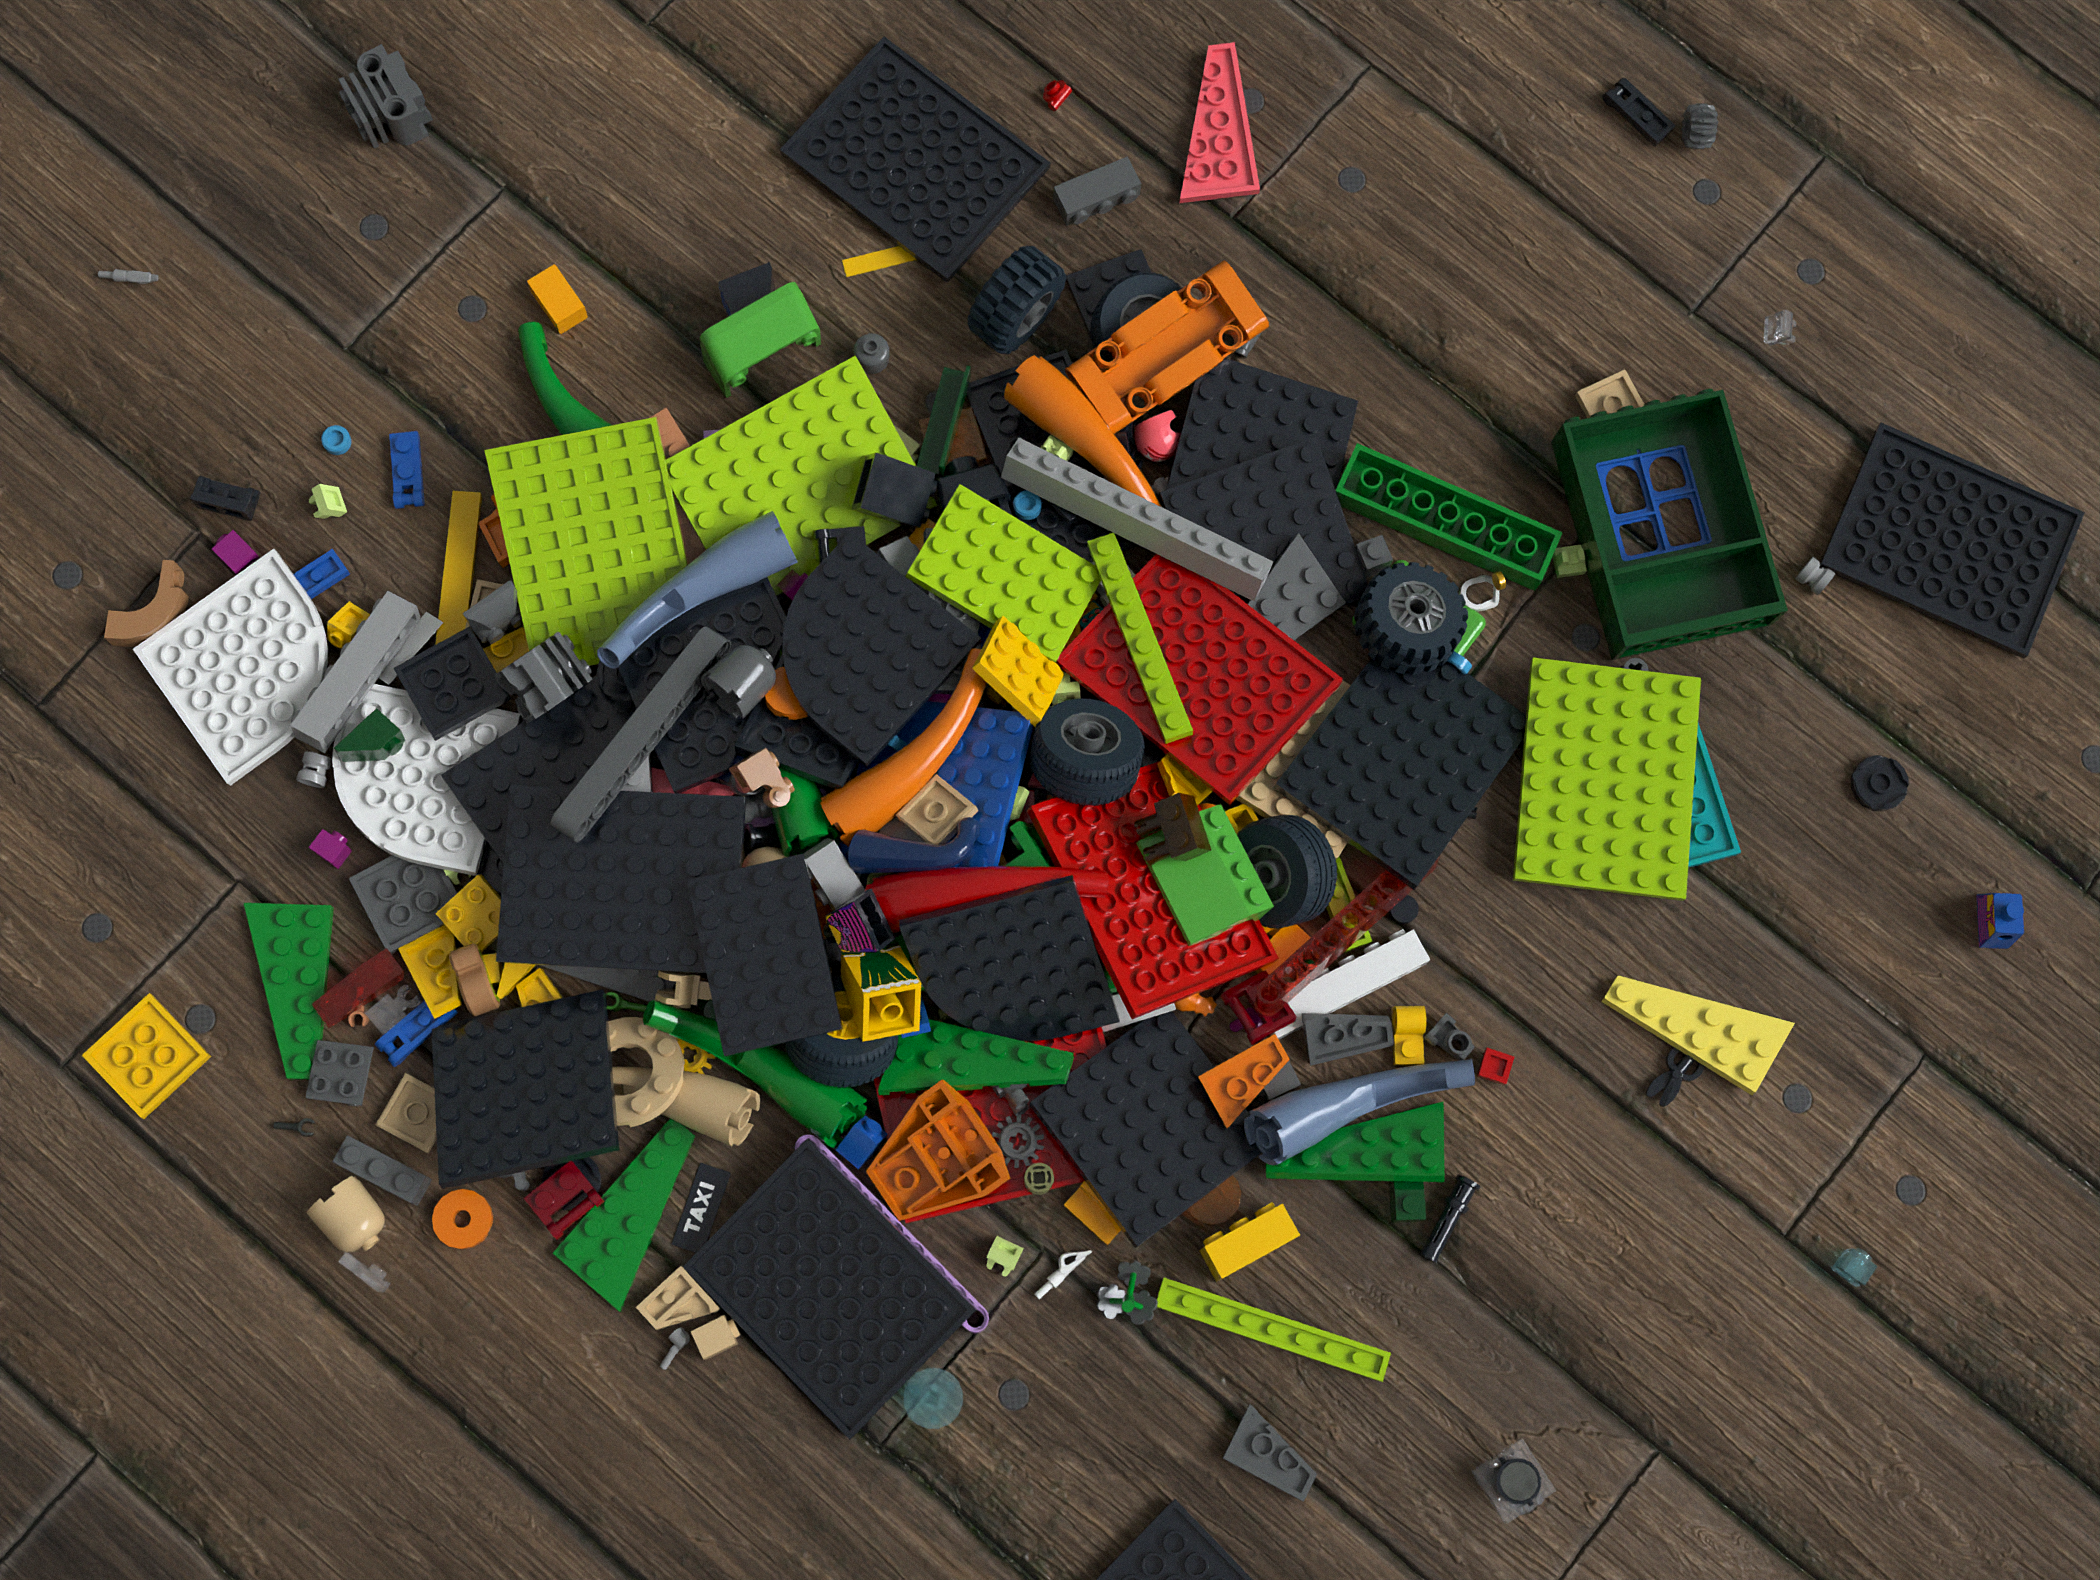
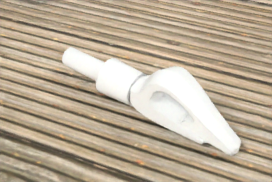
(1060, 1274)

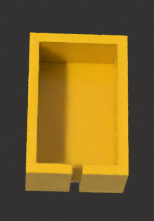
(1248, 1240)

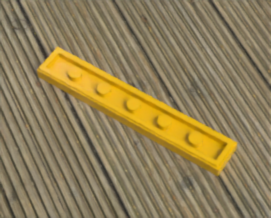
(459, 562)

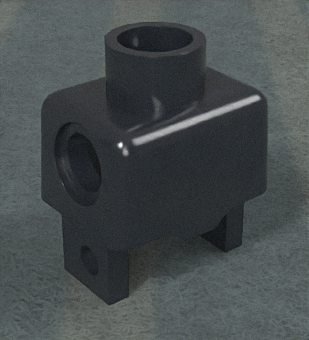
(982, 480)

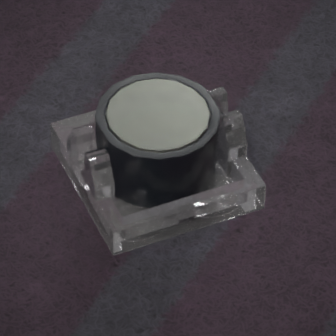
(1514, 1481)

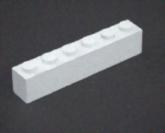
(1358, 977)

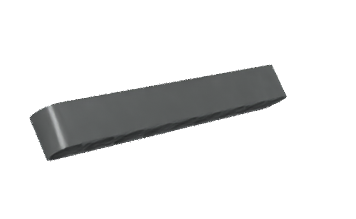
(639, 735)

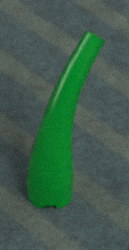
(557, 402)
(802, 820)
(818, 1107)

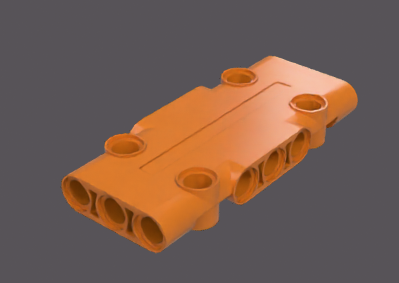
(1168, 346)

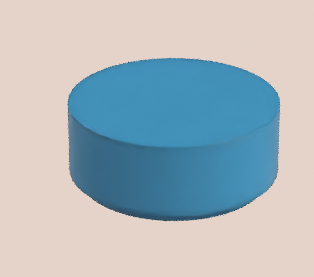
(336, 440)
(1027, 505)
(1460, 662)

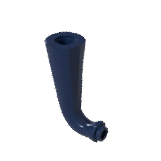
(887, 854)

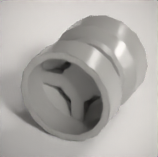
(1816, 577)
(314, 769)

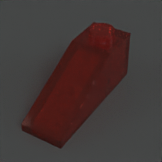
(359, 988)

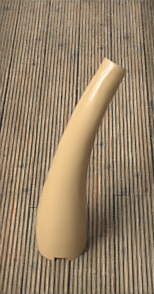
(703, 1103)

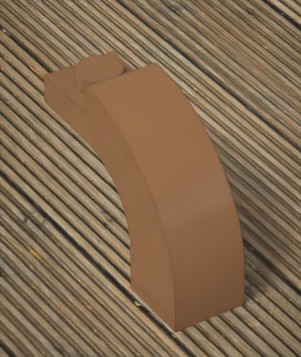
(134, 627)

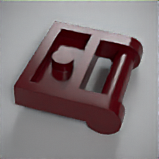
(1271, 1023)
(559, 1191)

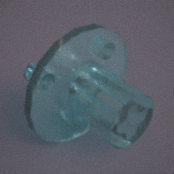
(933, 1398)

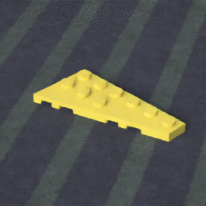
(1717, 1035)

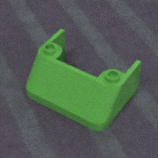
(757, 334)

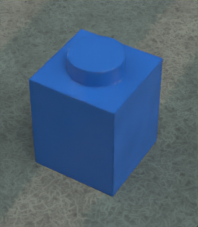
(862, 1141)

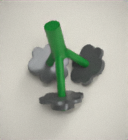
(1135, 1305)

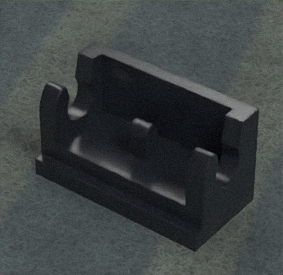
(225, 498)

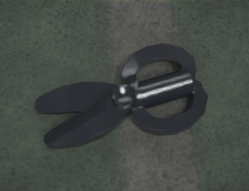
(1673, 1078)

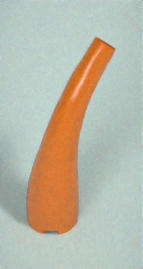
(1066, 413)
(883, 790)

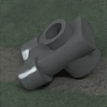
(1445, 1032)
(1015, 1097)

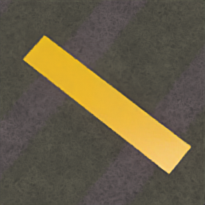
(876, 261)

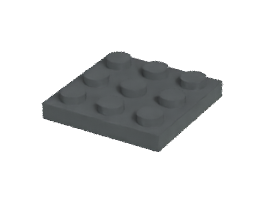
(402, 899)

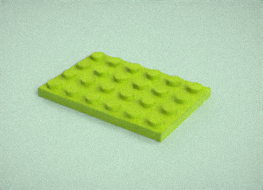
(1004, 568)

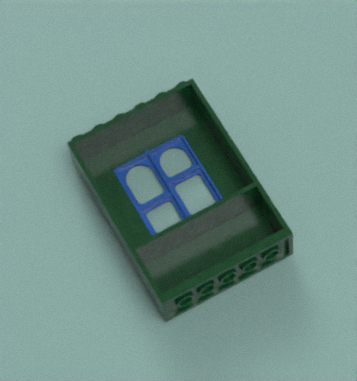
(1681, 590)

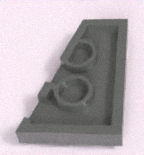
(1344, 1035)
(1266, 1455)

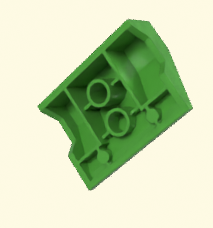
(1211, 889)

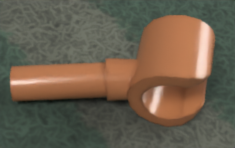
(351, 1019)

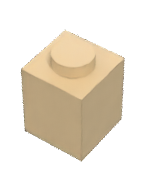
(716, 1337)

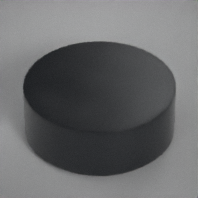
(1405, 910)

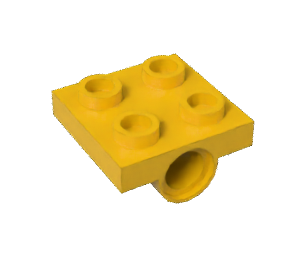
(473, 913)

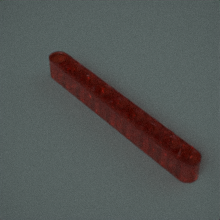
(1335, 932)

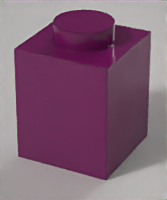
(235, 552)

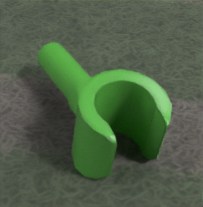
(623, 1004)

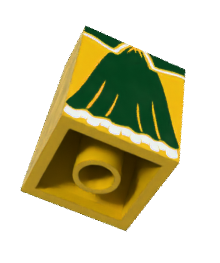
(882, 992)

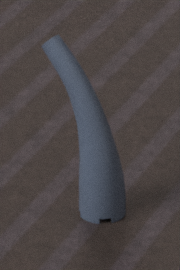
(727, 565)
(1313, 1113)

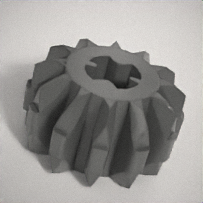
(1699, 126)

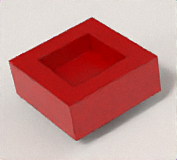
(1495, 1066)

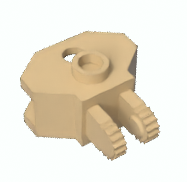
(688, 989)

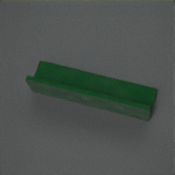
(944, 420)

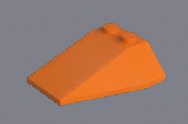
(937, 1156)

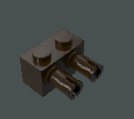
(1181, 827)

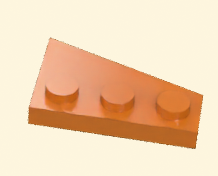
(1242, 1077)

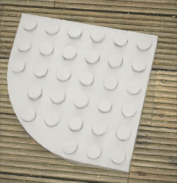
(241, 664)
(404, 799)

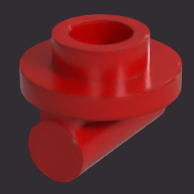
(1056, 93)

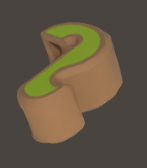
(474, 980)

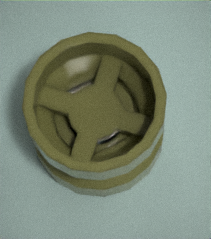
(1035, 1182)

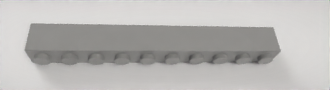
(1136, 519)

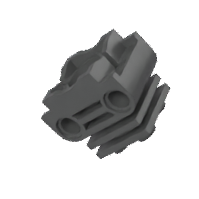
(386, 99)
(544, 676)

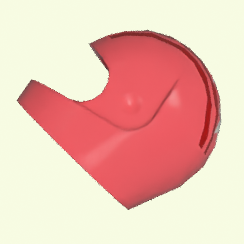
(1155, 437)

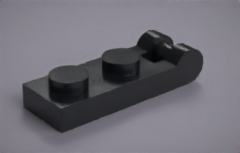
(1639, 111)

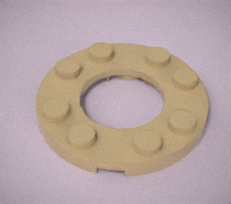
(666, 1074)

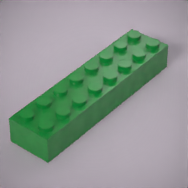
(1447, 517)

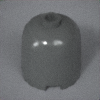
(741, 679)

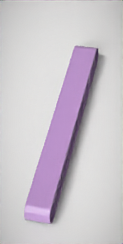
(828, 1153)

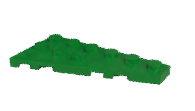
(294, 964)
(971, 1061)
(1383, 1149)
(615, 1236)

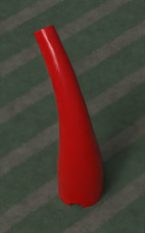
(921, 892)

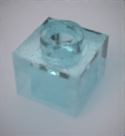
(1855, 1266)

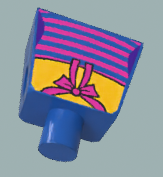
(1999, 916)

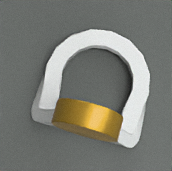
(1499, 583)

